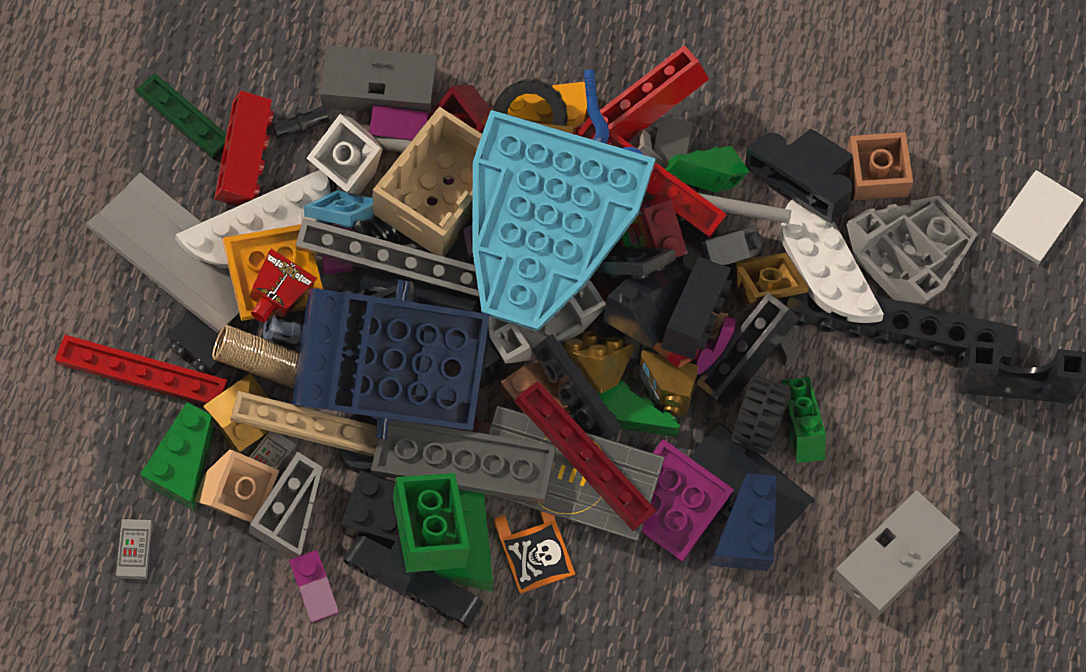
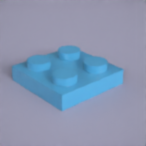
(340, 208)

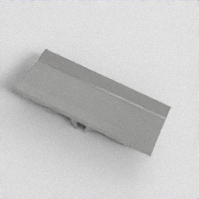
(143, 230)

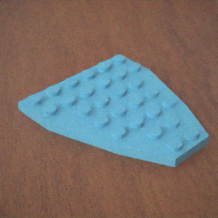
(546, 214)

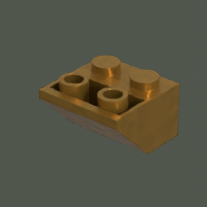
(599, 358)

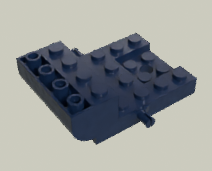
(390, 359)

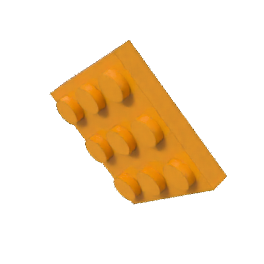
(247, 254)

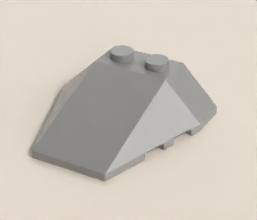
(910, 247)
(517, 342)

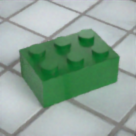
(431, 522)

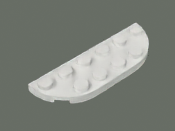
(270, 211)
(828, 266)

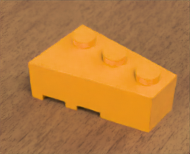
(537, 110)

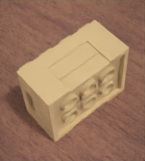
(438, 151)

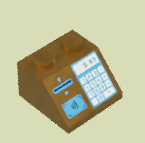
(667, 384)

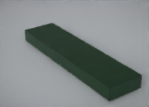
(182, 115)

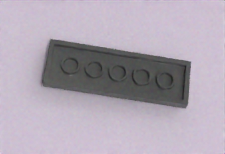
(479, 460)

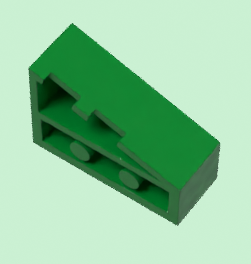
(181, 457)
(478, 567)

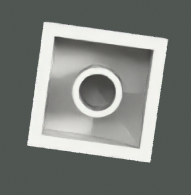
(347, 155)

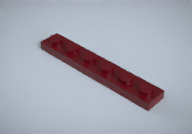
(585, 456)

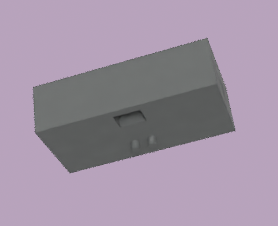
(368, 77)

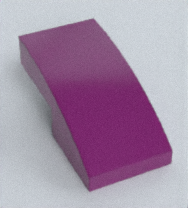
(715, 348)

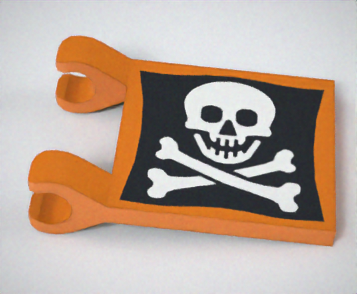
(535, 554)

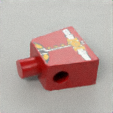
(279, 287)

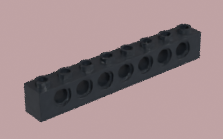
(914, 319)

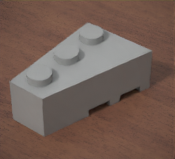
(287, 510)

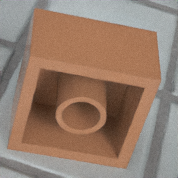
(880, 166)

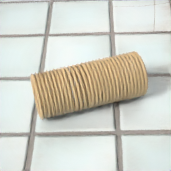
(263, 359)

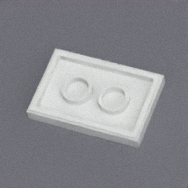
(1037, 217)

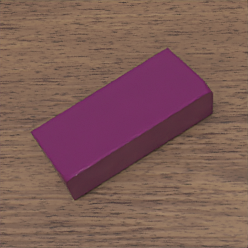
(396, 122)

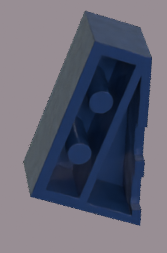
(750, 527)

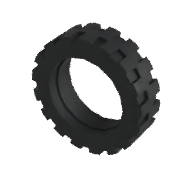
(536, 87)

